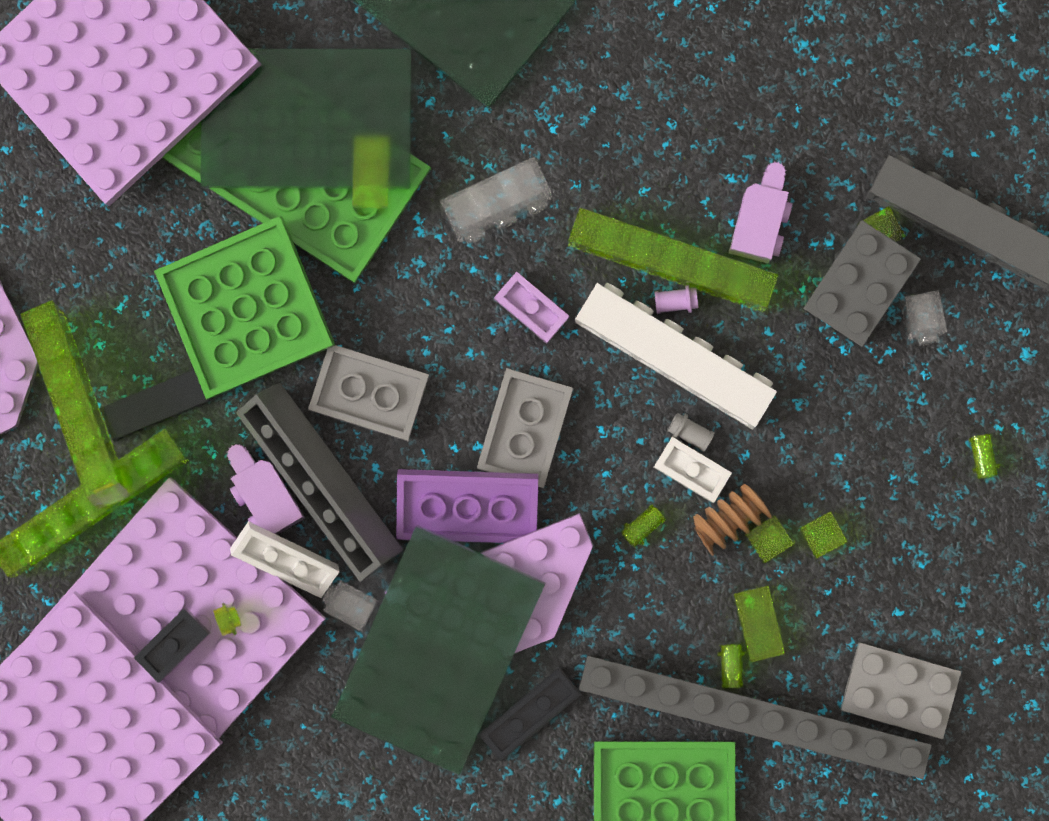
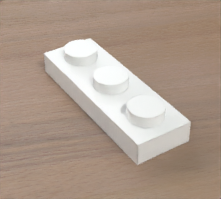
(284, 559)

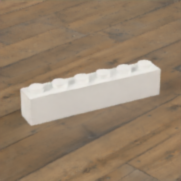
(675, 355)

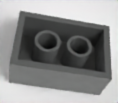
(861, 283)

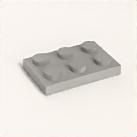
(368, 392)
(525, 426)
(900, 690)

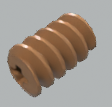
(730, 518)

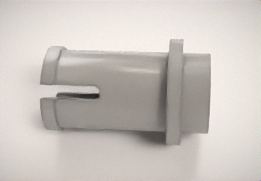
(690, 431)

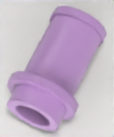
(676, 300)

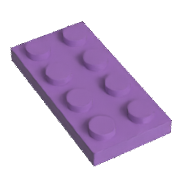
(467, 504)

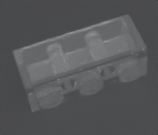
(497, 201)

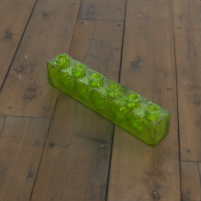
(672, 260)
(76, 513)

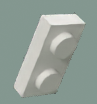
(692, 470)

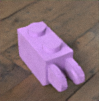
(761, 217)
(263, 492)

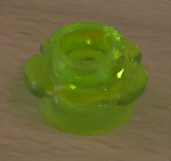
(227, 619)

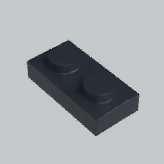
(172, 645)

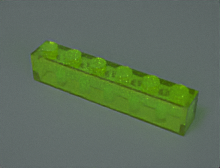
(75, 405)

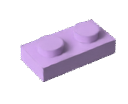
(531, 307)

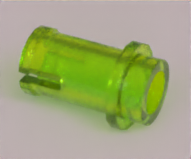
(984, 456)
(643, 526)
(731, 665)

